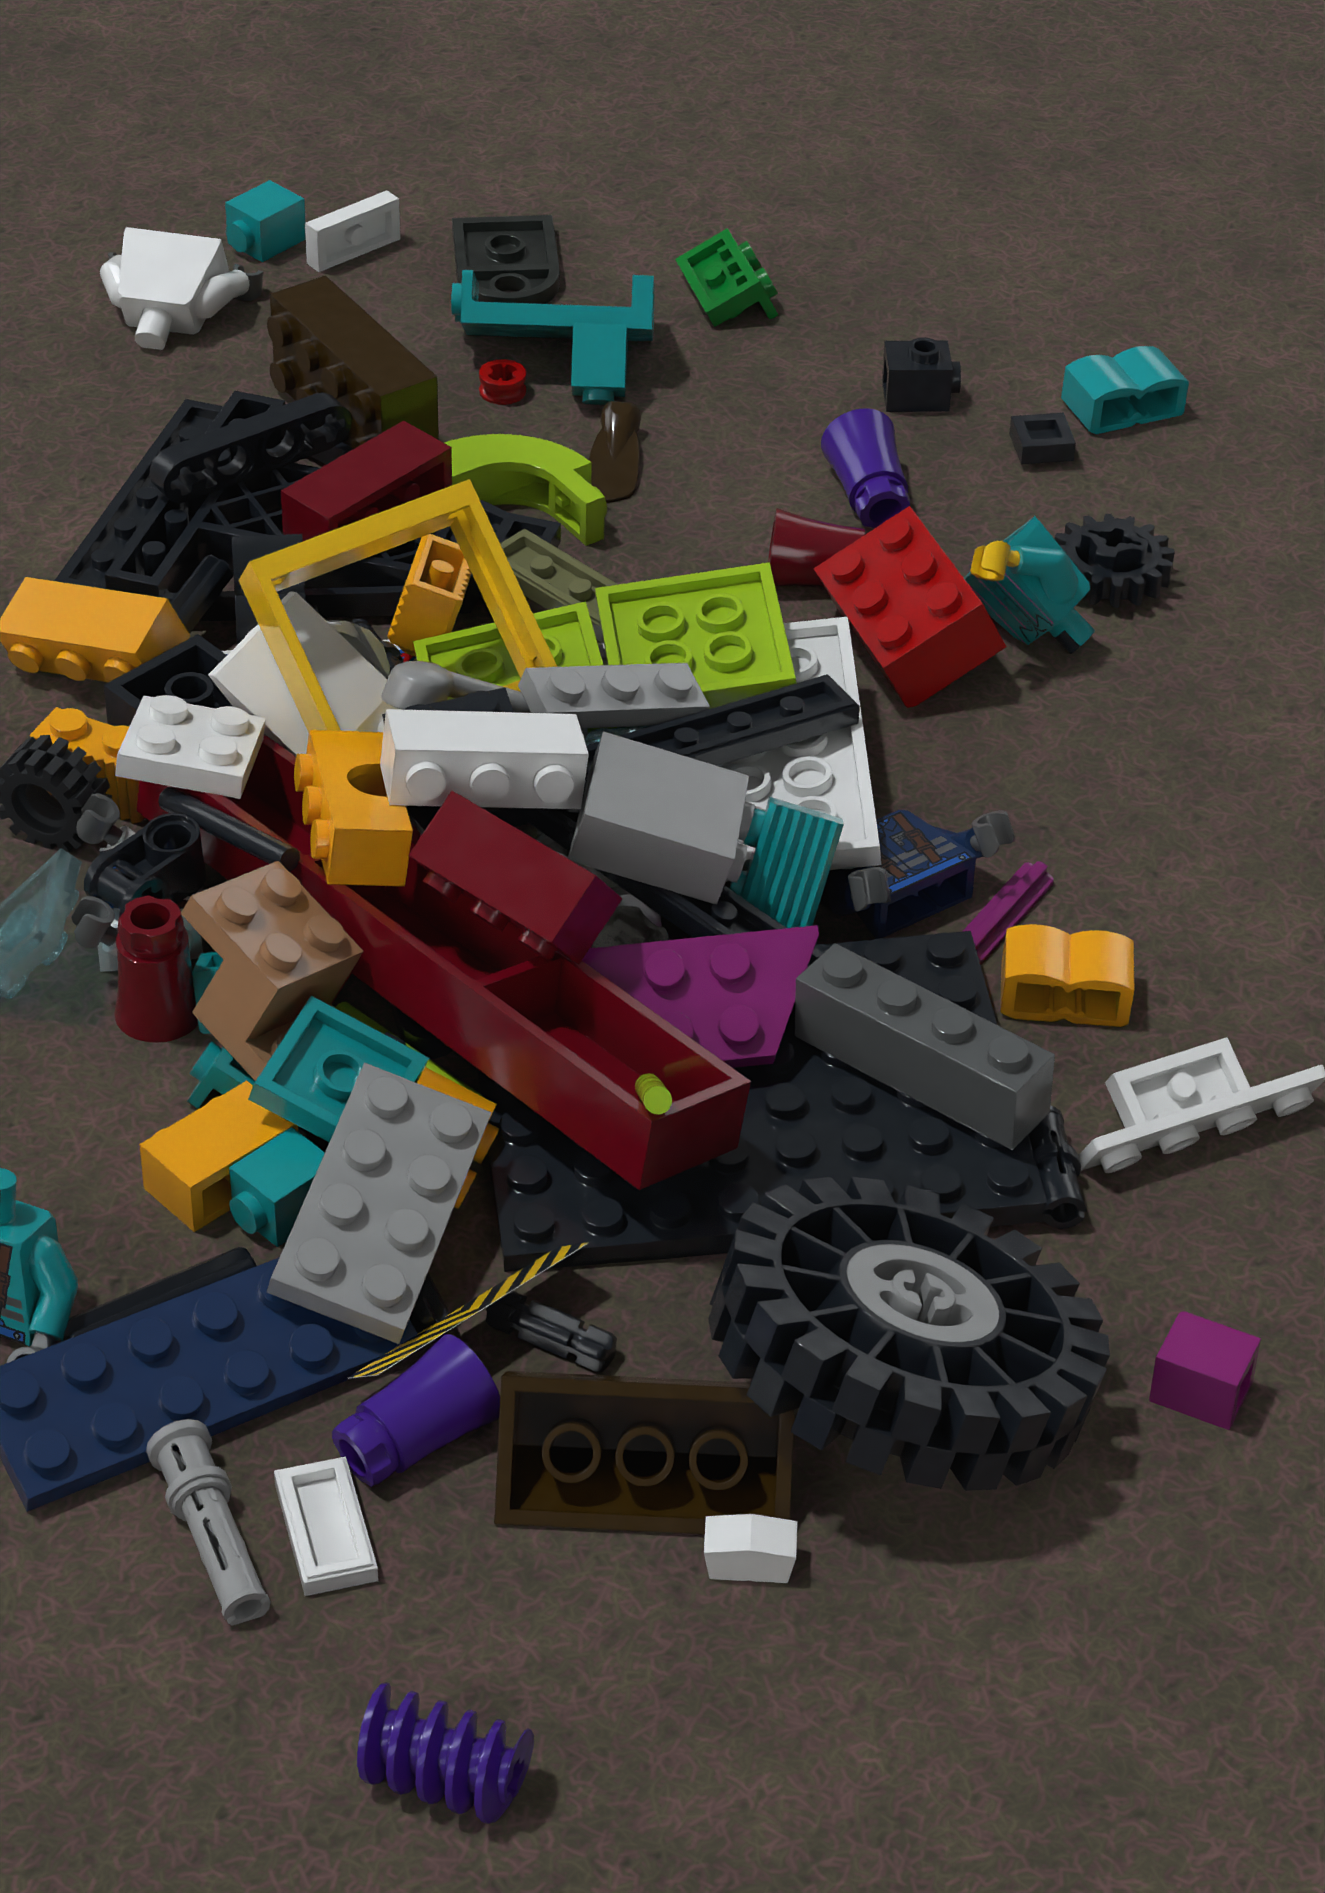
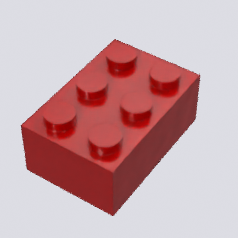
(910, 607)

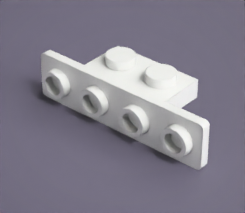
(1186, 1094)

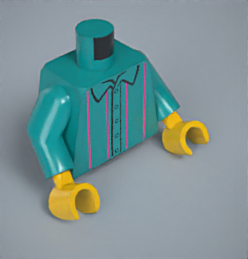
(1031, 586)

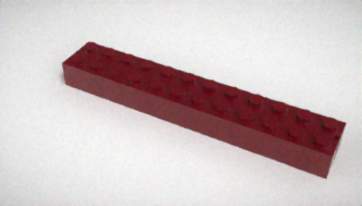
(531, 1024)

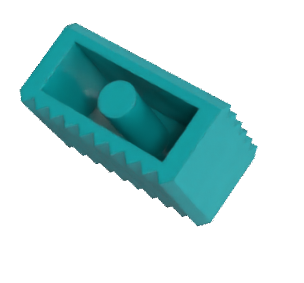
(788, 861)

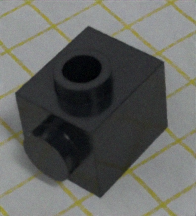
(919, 375)

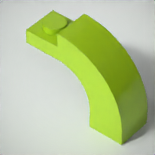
(532, 475)

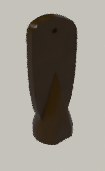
(616, 451)

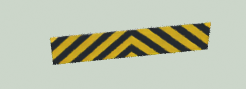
(466, 1311)

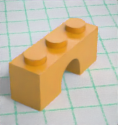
(349, 810)

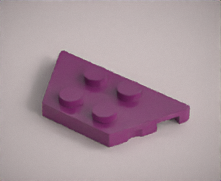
(717, 989)

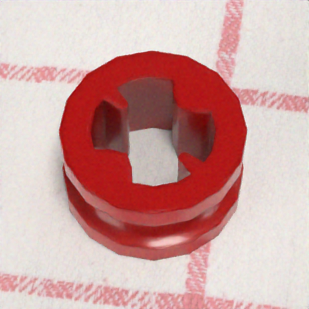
(502, 381)

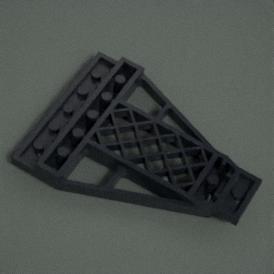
(156, 544)

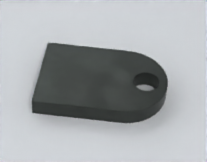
(508, 255)

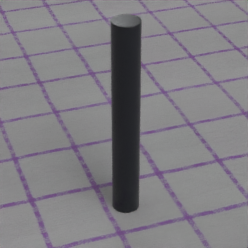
(229, 829)

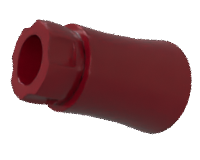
(803, 544)
(154, 972)

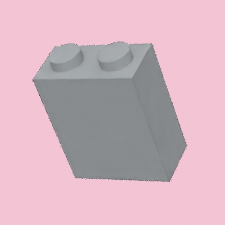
(662, 819)

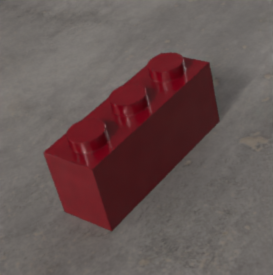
(367, 481)
(513, 880)

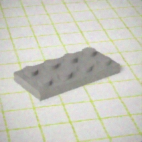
(379, 1203)

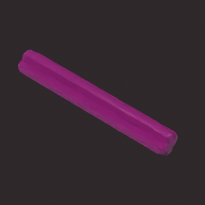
(1009, 907)

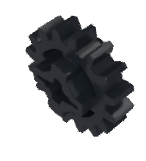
(1118, 558)

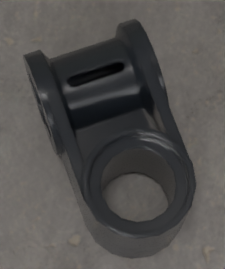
(156, 862)

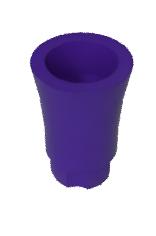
(866, 460)
(418, 1412)

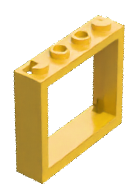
(453, 507)

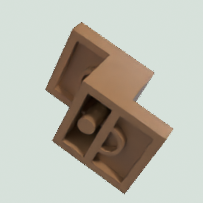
(274, 955)

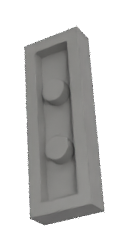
(614, 693)

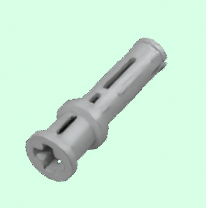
(200, 1496)

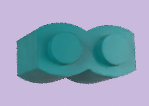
(1124, 389)

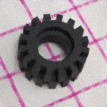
(49, 767)

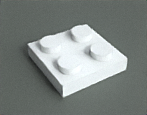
(191, 746)

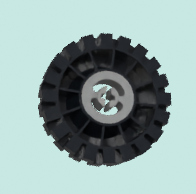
(908, 1333)

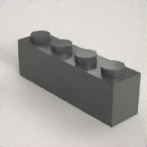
(924, 1045)

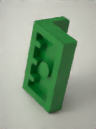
(727, 278)

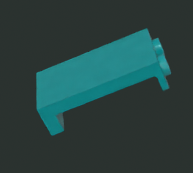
(550, 319)

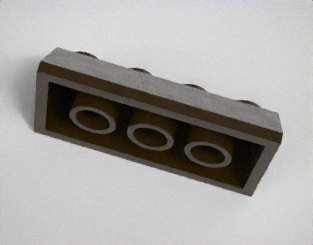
(637, 1453)

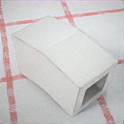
(750, 1548)

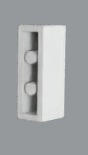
(484, 758)

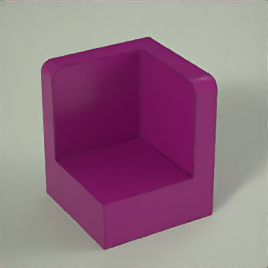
(1204, 1369)

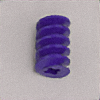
(440, 1757)

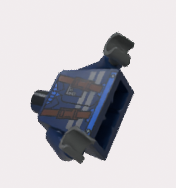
(919, 870)

